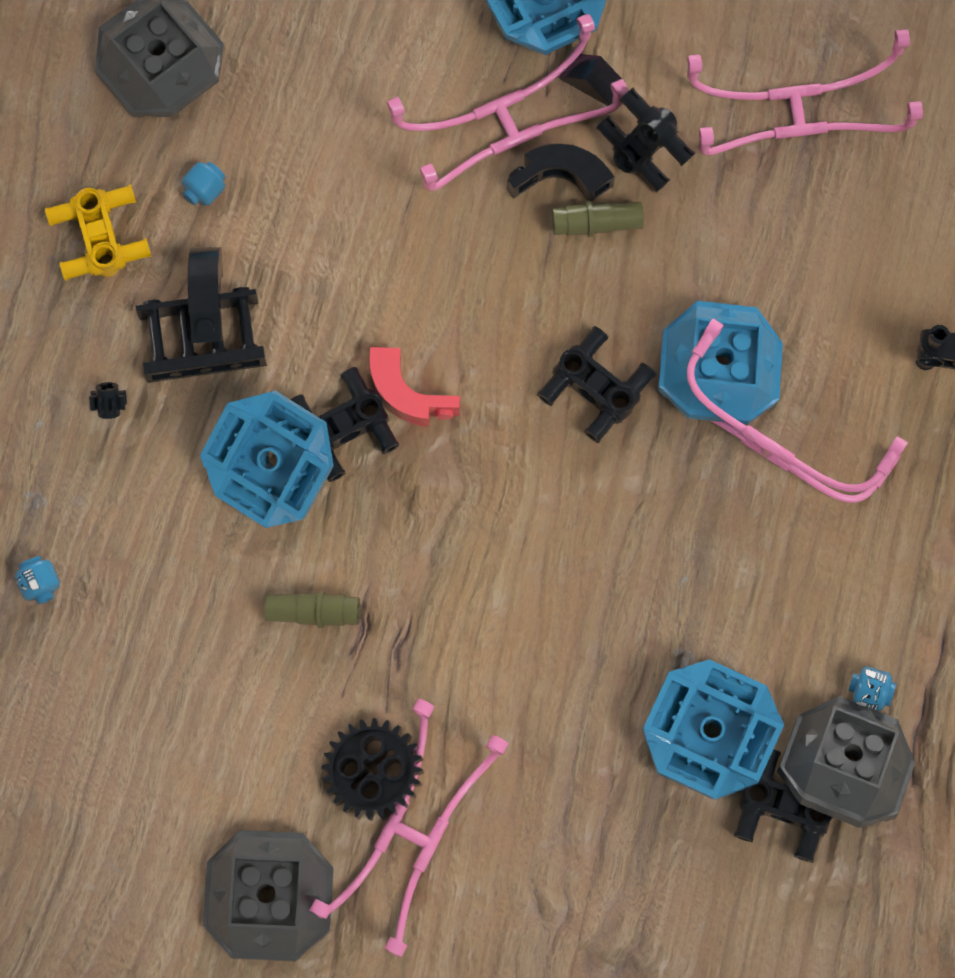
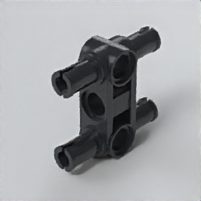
(654, 131)
(936, 348)
(596, 384)
(349, 422)
(783, 806)

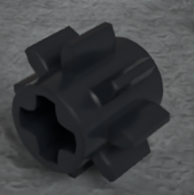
(107, 400)

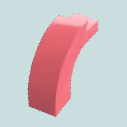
(401, 399)

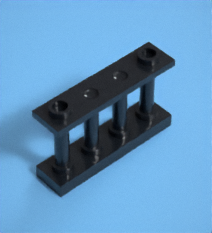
(190, 363)

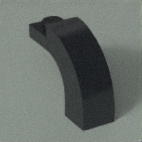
(563, 162)
(204, 294)

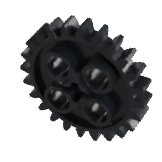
(391, 789)

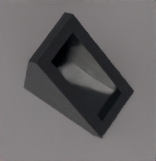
(591, 76)

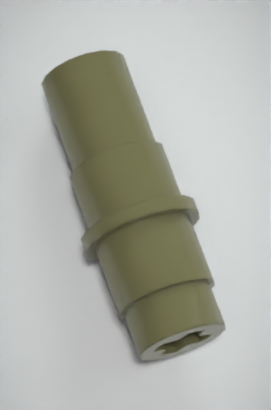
(596, 218)
(313, 609)

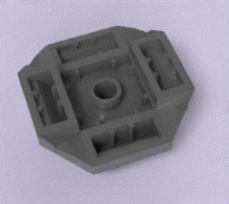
(163, 82)
(829, 782)
(273, 929)

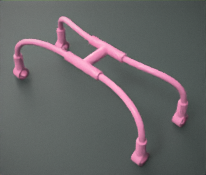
(795, 93)
(500, 106)
(776, 453)
(429, 843)

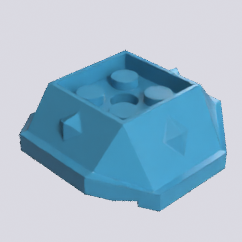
(543, 23)
(741, 388)
(240, 462)
(716, 696)

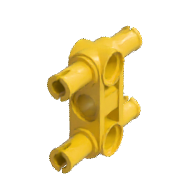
(97, 232)

